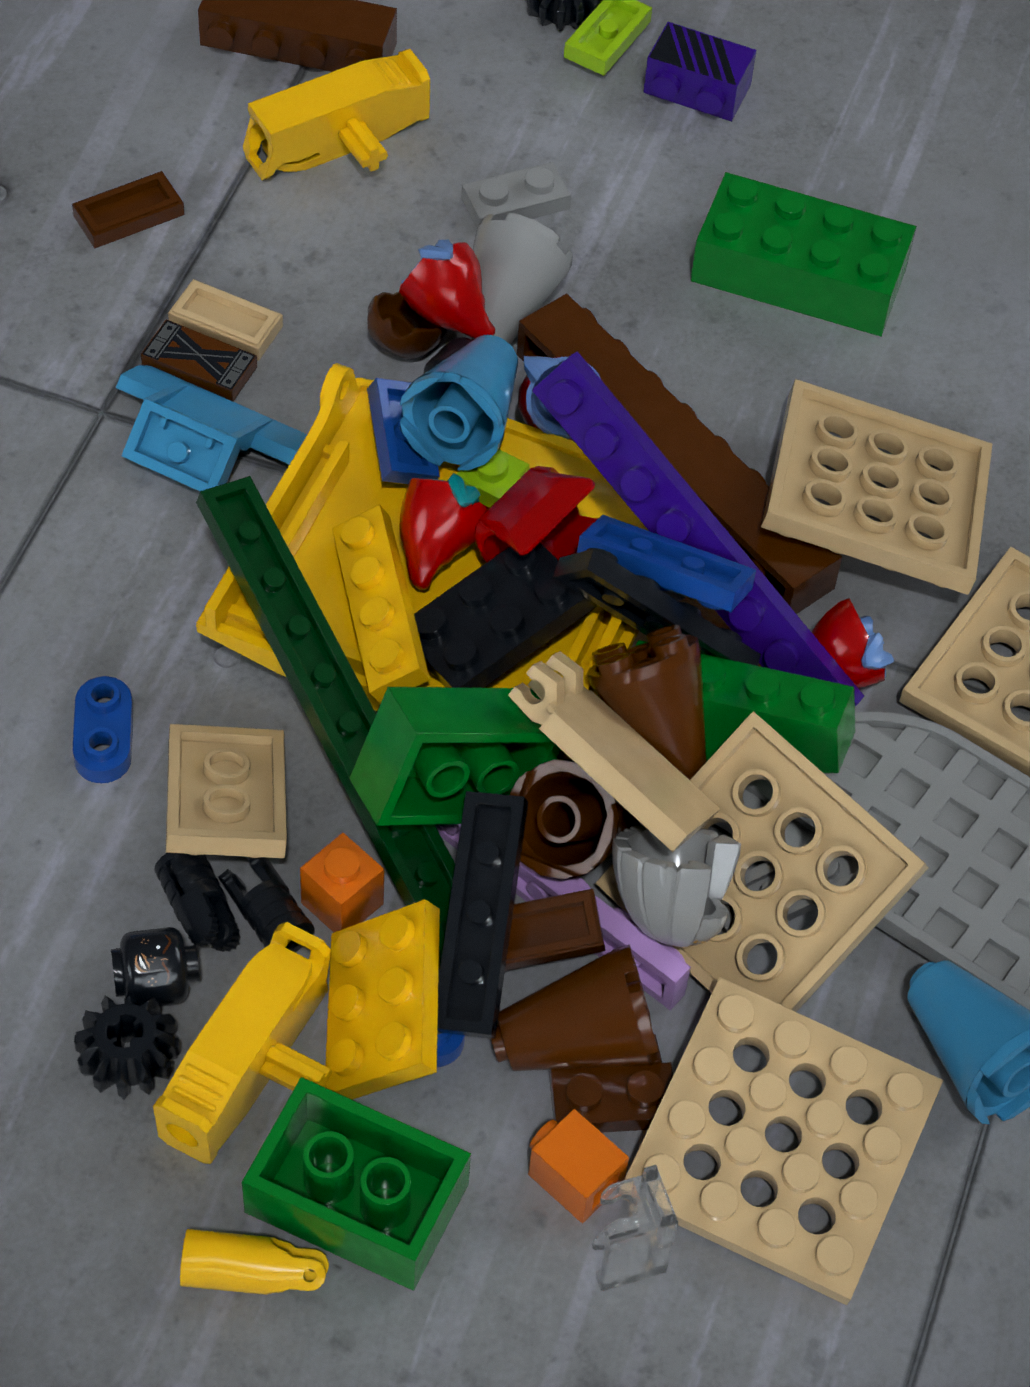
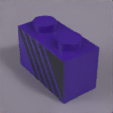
(699, 71)

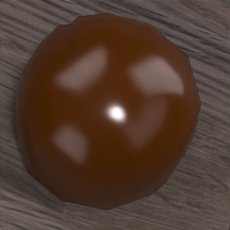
(401, 328)

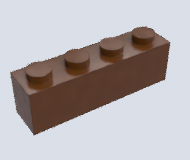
(300, 32)

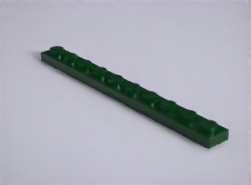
(320, 678)

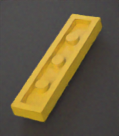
(380, 603)

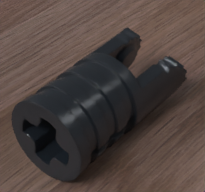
(198, 900)
(266, 903)

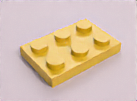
(383, 1001)

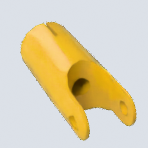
(249, 1263)

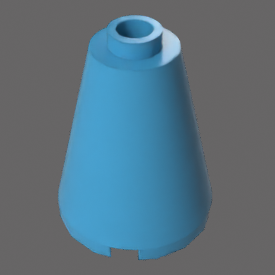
(462, 404)
(976, 1036)

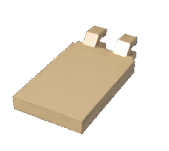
(613, 752)

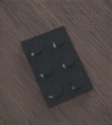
(497, 618)

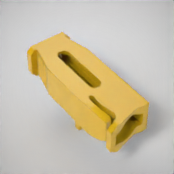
(338, 115)
(246, 1046)

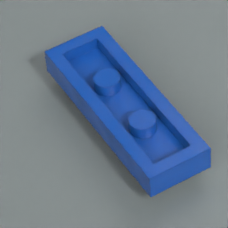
(672, 564)

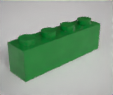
(804, 710)

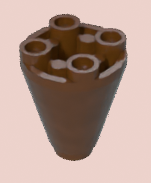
(657, 693)

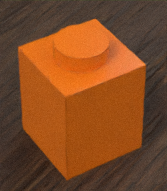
(342, 884)
(575, 1163)

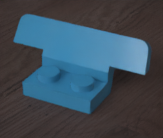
(196, 432)

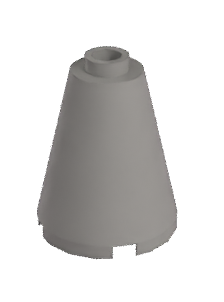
(517, 269)

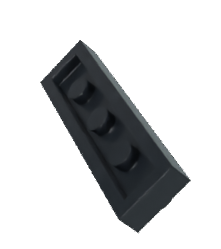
(643, 605)
(480, 913)

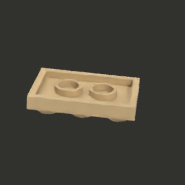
(226, 791)

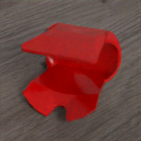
(536, 511)

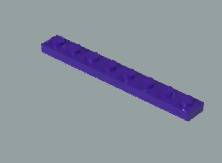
(675, 511)

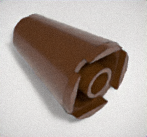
(567, 820)
(581, 1020)

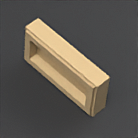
(226, 318)

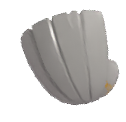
(677, 892)

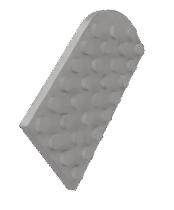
(961, 818)

